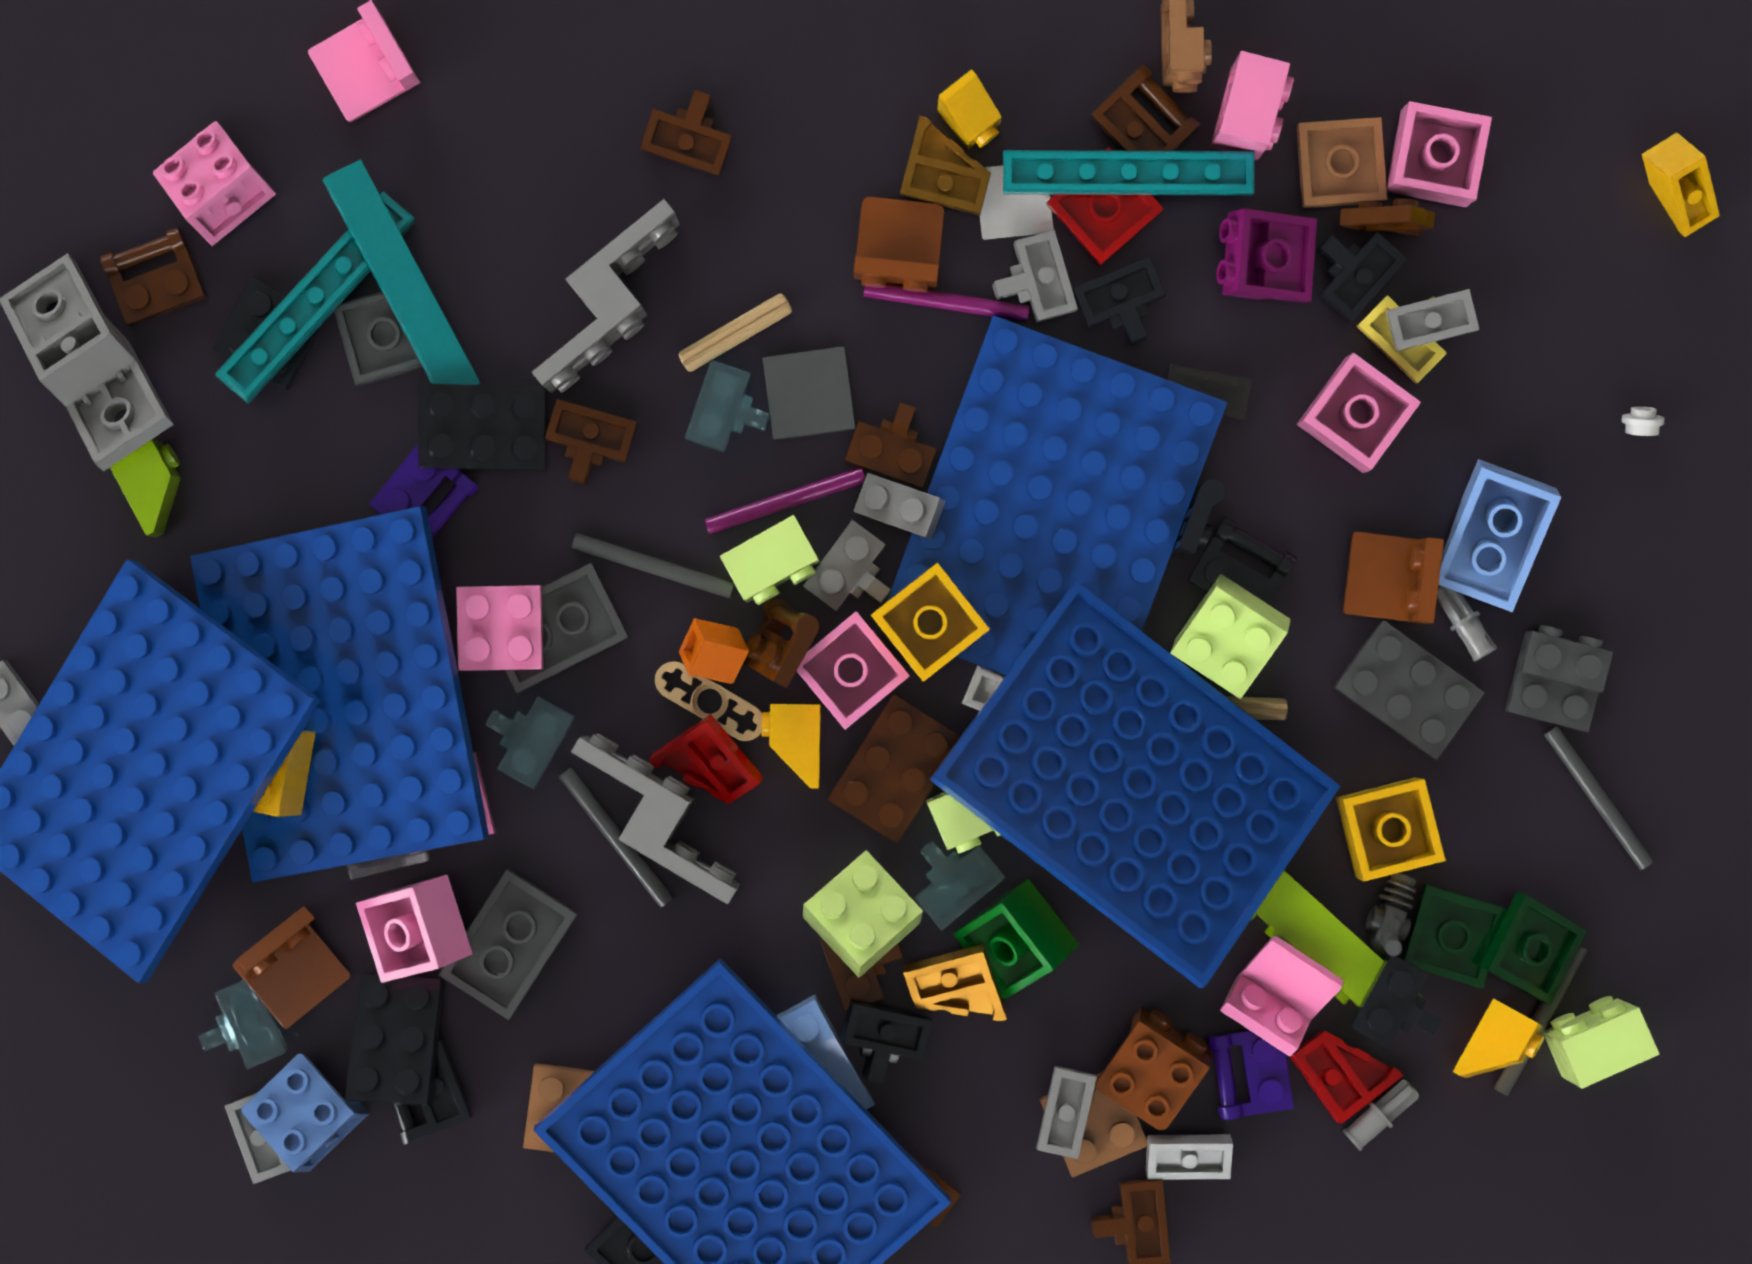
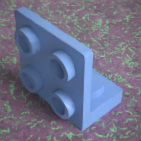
(302, 1114)

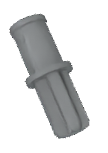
(1465, 623)
(1381, 1113)

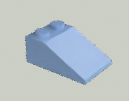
(1497, 535)
(814, 1029)

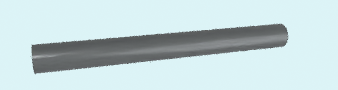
(653, 565)
(1598, 797)
(612, 834)
(1542, 1016)

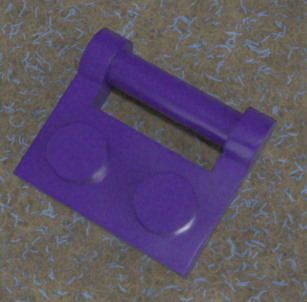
(414, 487)
(1264, 1074)

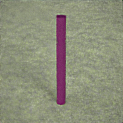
(950, 302)
(785, 500)

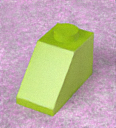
(149, 484)

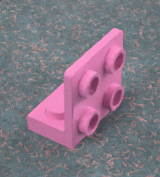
(363, 65)
(213, 183)
(1280, 994)

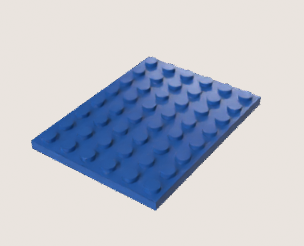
(1059, 479)
(368, 633)
(143, 768)
(1136, 784)
(738, 1142)

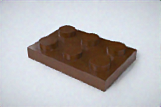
(893, 769)

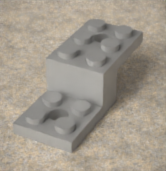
(608, 298)
(85, 362)
(657, 817)

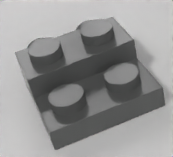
(1558, 678)

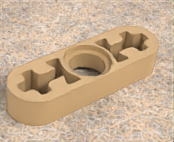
(678, 693)

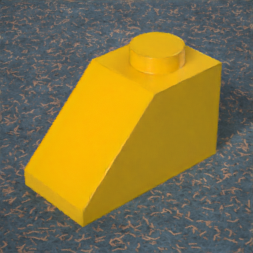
(969, 111)
(1682, 183)
(796, 738)
(1499, 1041)

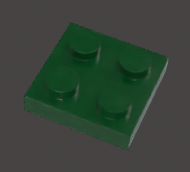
(1452, 935)
(1533, 948)

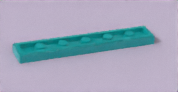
(1128, 172)
(399, 276)
(301, 312)

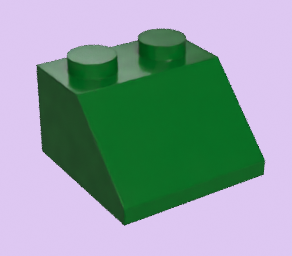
(1020, 938)

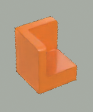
(713, 651)

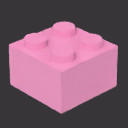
(1251, 104)
(1438, 154)
(1358, 413)
(851, 670)
(414, 928)

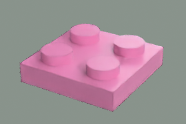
(500, 628)

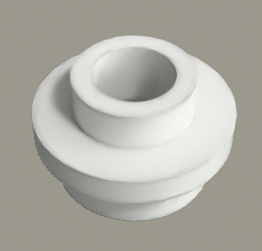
(1642, 421)

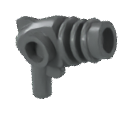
(1389, 919)

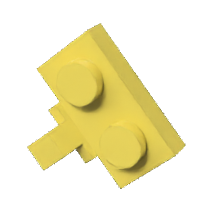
(1412, 361)

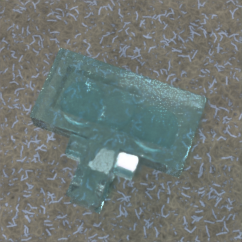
(723, 408)
(530, 739)
(956, 882)
(245, 1026)

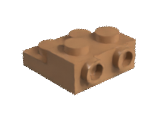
(1183, 47)

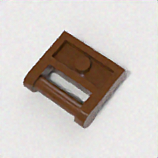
(1133, 126)
(159, 289)
(771, 653)

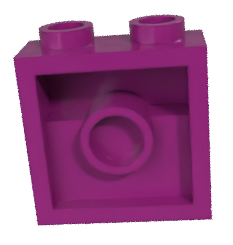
(1267, 255)

